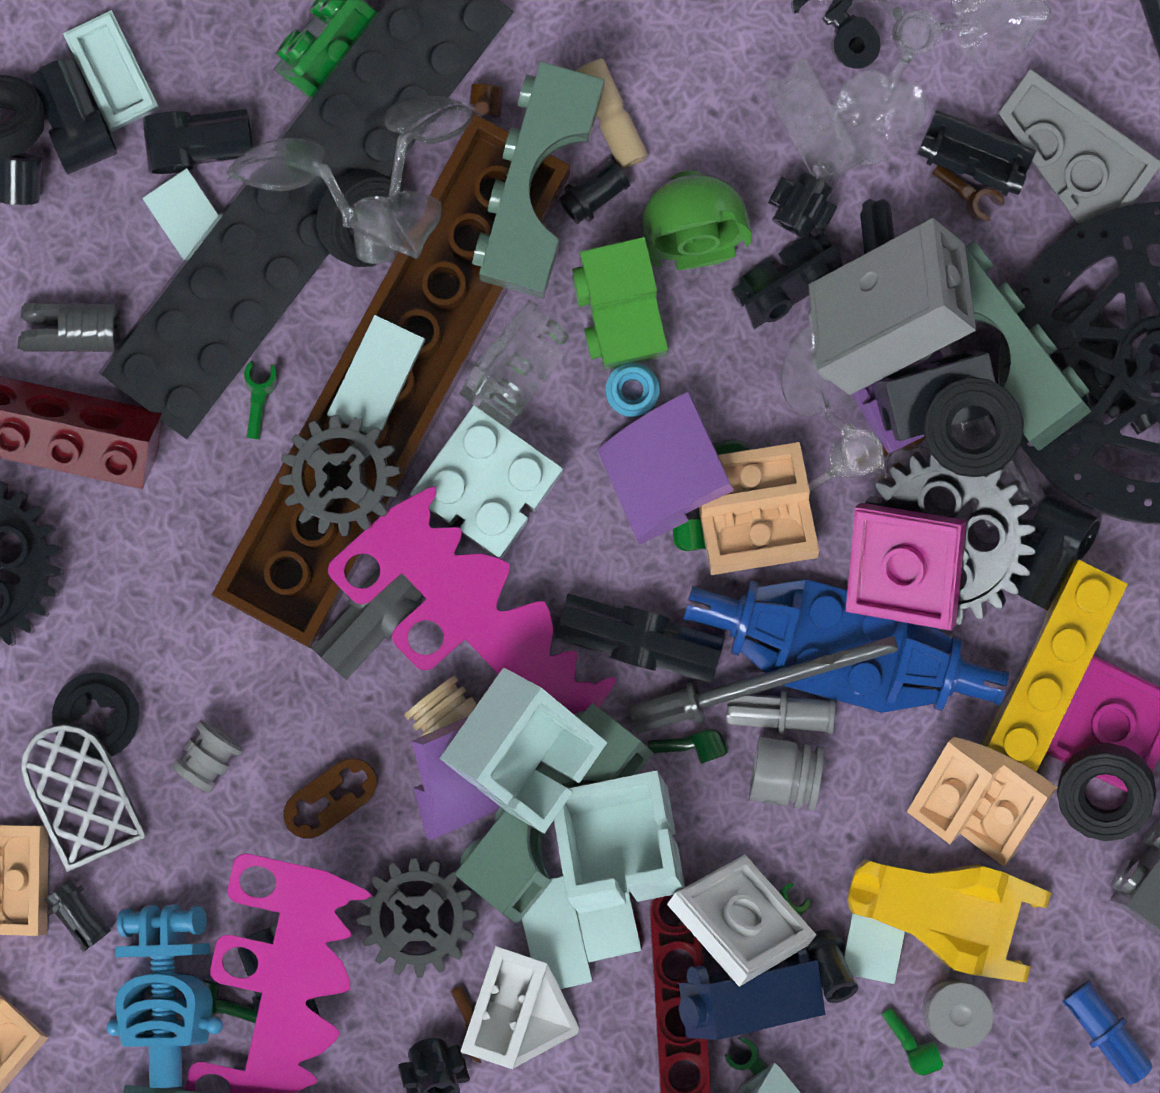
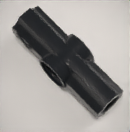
(639, 638)

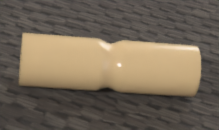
(614, 120)

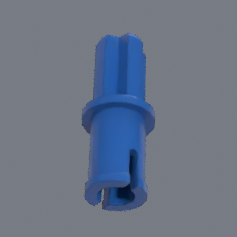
(1108, 1033)

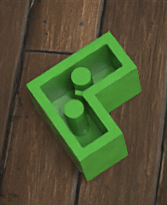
(622, 303)

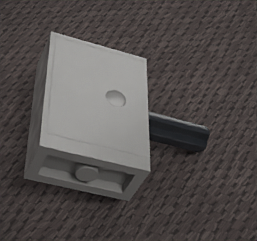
(891, 302)

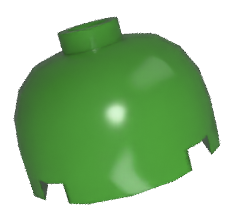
(694, 221)

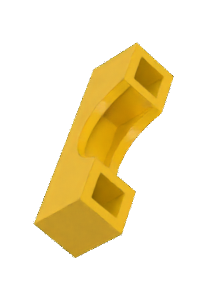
(1055, 665)

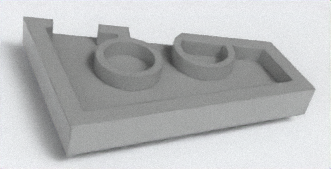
(1077, 152)

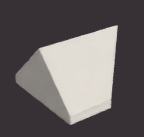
(518, 1012)

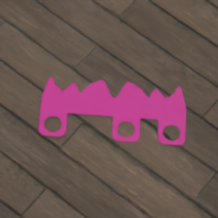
(463, 602)
(287, 975)

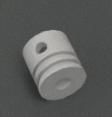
(786, 773)
(957, 1013)

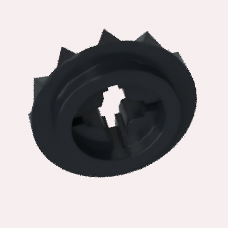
(108, 692)

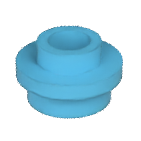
(632, 372)

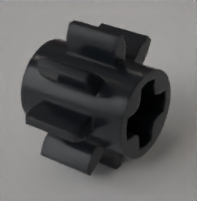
(802, 204)
(433, 1068)

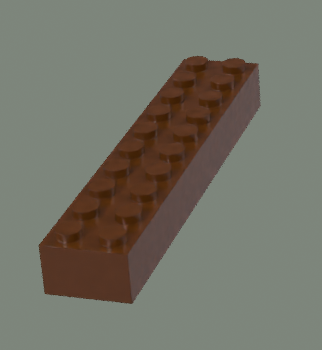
(283, 563)

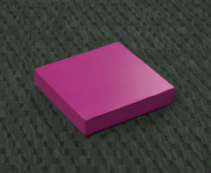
(905, 566)
(1114, 710)

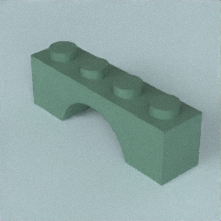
(558, 114)
(1045, 395)
(508, 861)

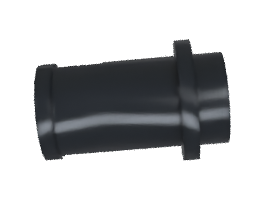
(593, 192)
(77, 914)
(834, 971)

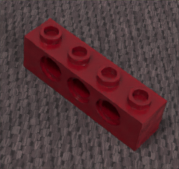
(77, 433)

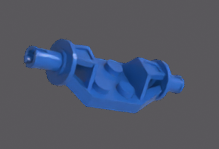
(817, 625)

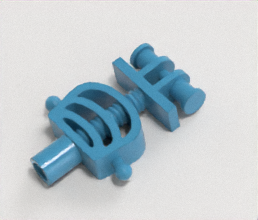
(161, 940)

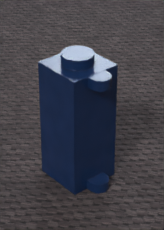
(721, 1009)

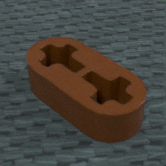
(322, 787)

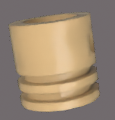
(441, 707)

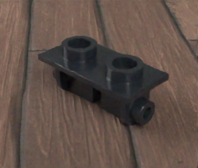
(976, 153)
(770, 294)

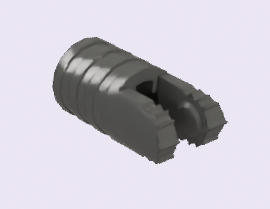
(80, 327)

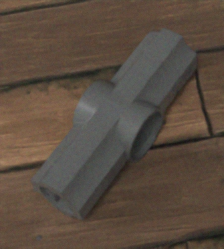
(366, 625)

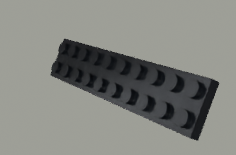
(268, 240)

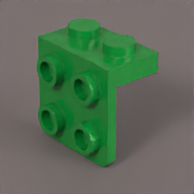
(315, 50)

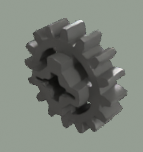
(321, 458)
(444, 940)

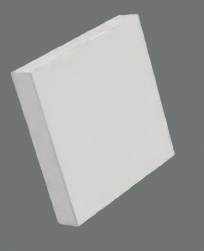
(741, 919)

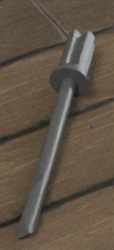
(690, 704)

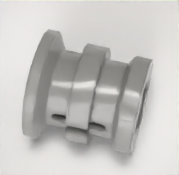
(206, 756)

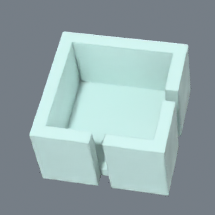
(486, 480)
(508, 738)
(618, 842)

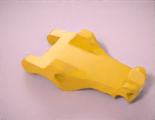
(956, 912)

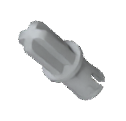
(782, 712)

